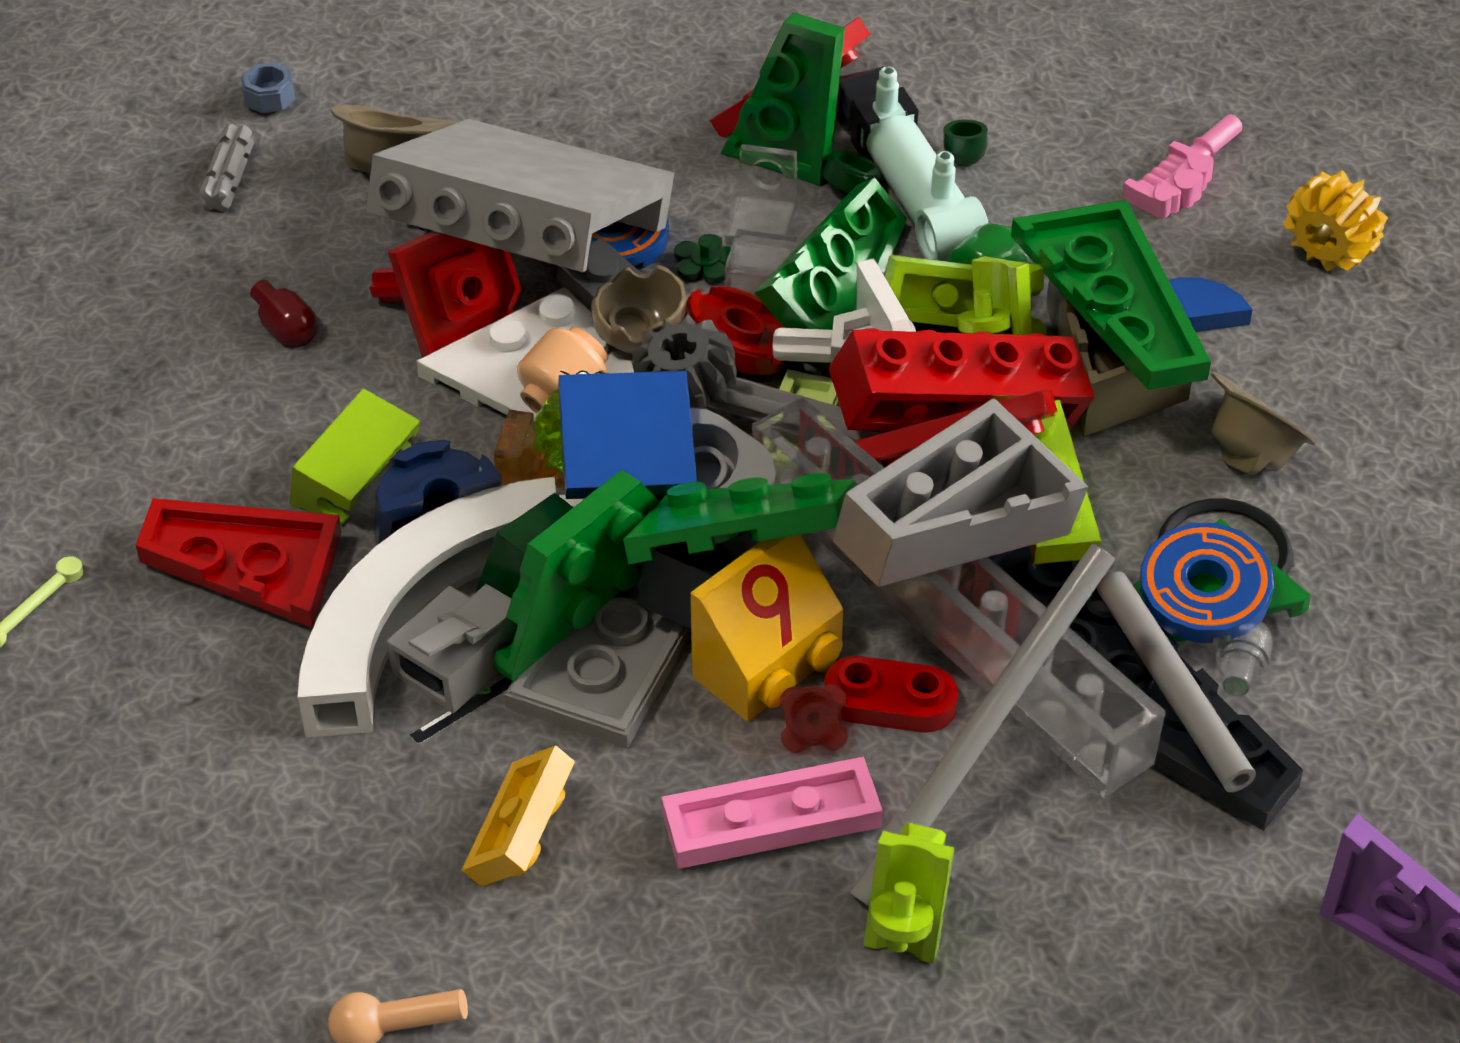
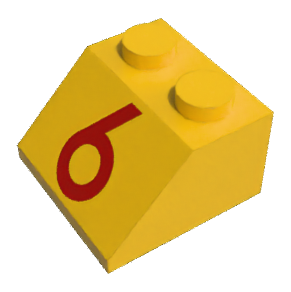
(764, 625)

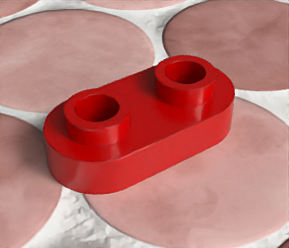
(891, 694)

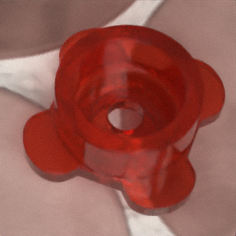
(799, 704)

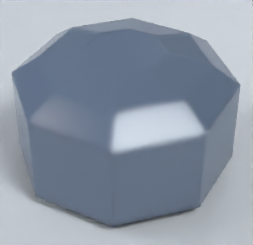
(268, 87)

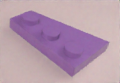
(1394, 904)

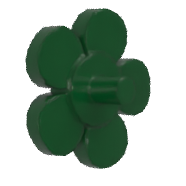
(706, 259)

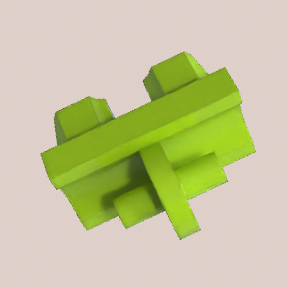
(1003, 298)
(909, 891)

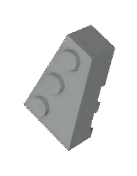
(959, 500)

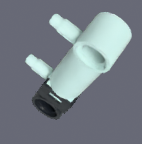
(887, 133)

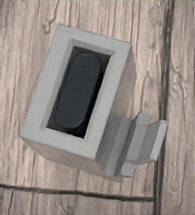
(452, 645)

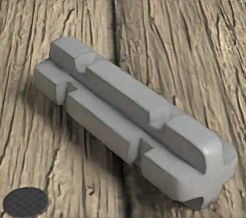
(226, 168)

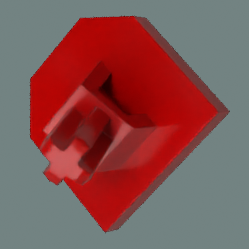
(447, 287)

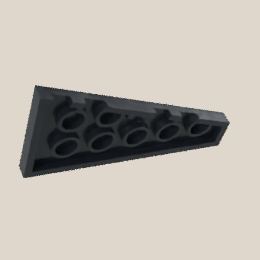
(1177, 753)

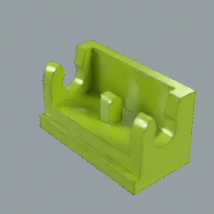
(350, 455)

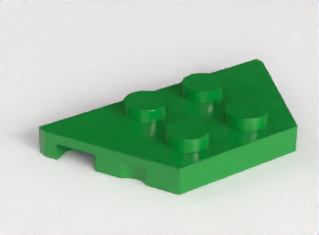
(574, 571)

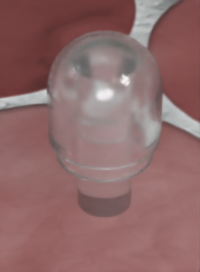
(1244, 659)

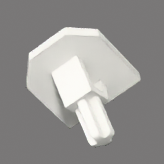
(875, 309)

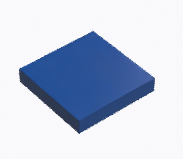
(626, 424)

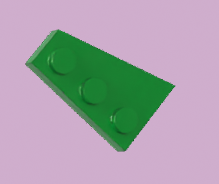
(795, 97)
(751, 505)

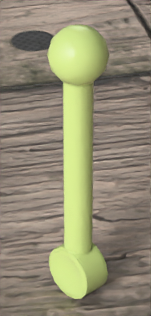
(68, 570)

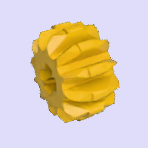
(1335, 221)

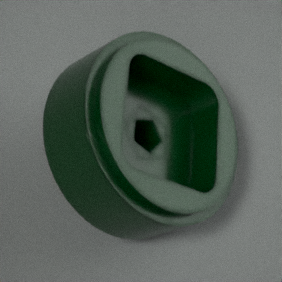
(848, 169)

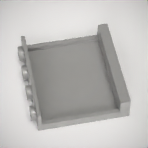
(515, 191)

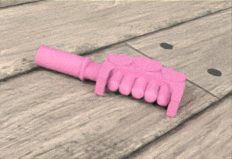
(1183, 173)

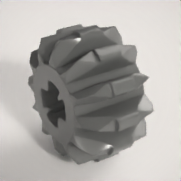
(690, 348)

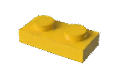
(519, 816)

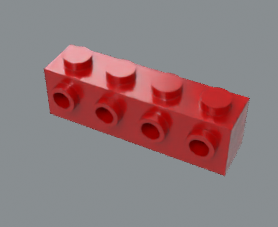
(924, 375)

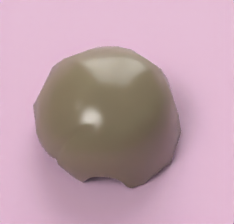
(637, 305)

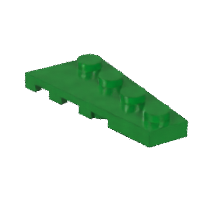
(822, 271)

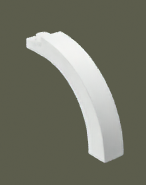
(388, 590)

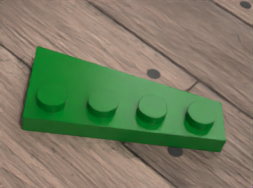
(1118, 287)

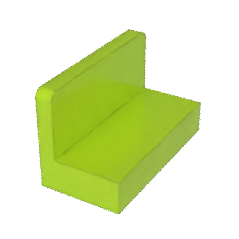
(931, 288)

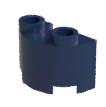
(426, 479)

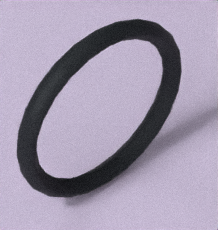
(1241, 507)

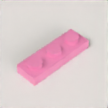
(771, 812)

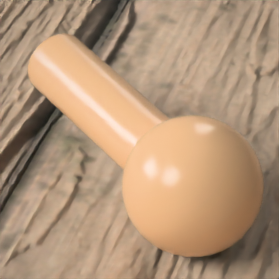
(364, 1019)

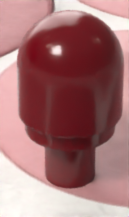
(284, 314)

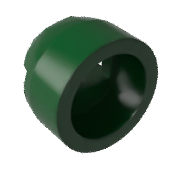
(965, 140)

